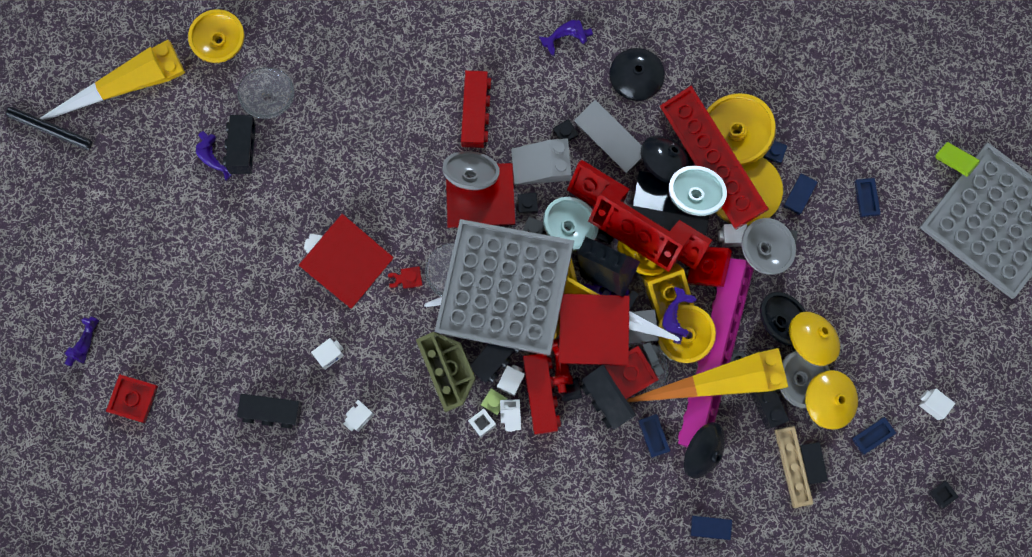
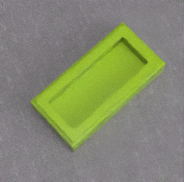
(957, 159)

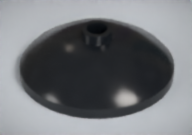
(634, 84)
(663, 157)
(776, 314)
(704, 450)

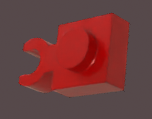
(409, 278)

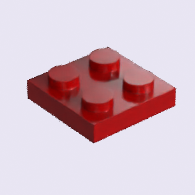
(712, 268)
(633, 377)
(132, 398)

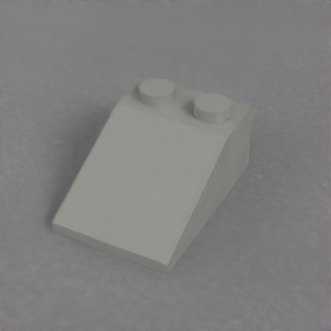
(542, 162)

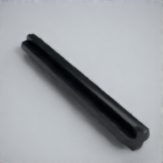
(49, 128)

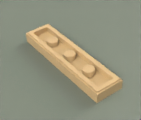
(793, 467)

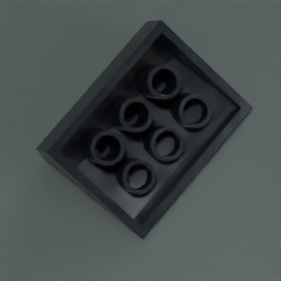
(654, 202)

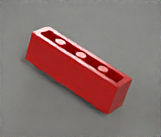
(474, 109)
(540, 394)

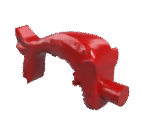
(562, 373)

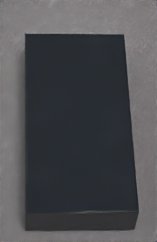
(814, 463)

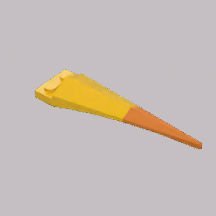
(746, 375)

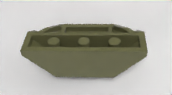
(447, 368)

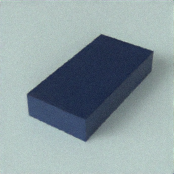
(800, 194)
(867, 197)
(654, 435)
(873, 435)
(711, 527)

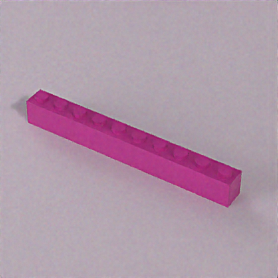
(726, 315)

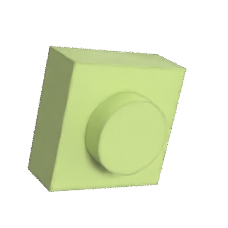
(492, 401)

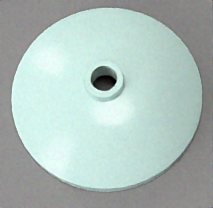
(697, 183)
(572, 214)

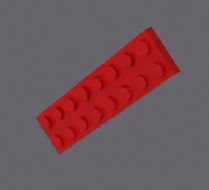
(711, 150)

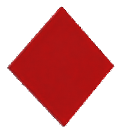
(487, 206)
(346, 261)
(594, 329)

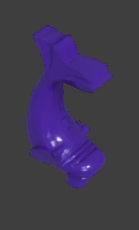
(572, 28)
(204, 152)
(669, 320)
(80, 350)

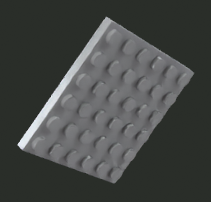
(989, 221)
(504, 287)

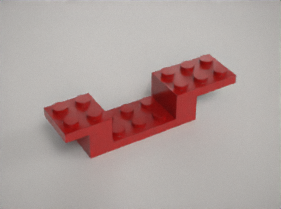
(632, 227)

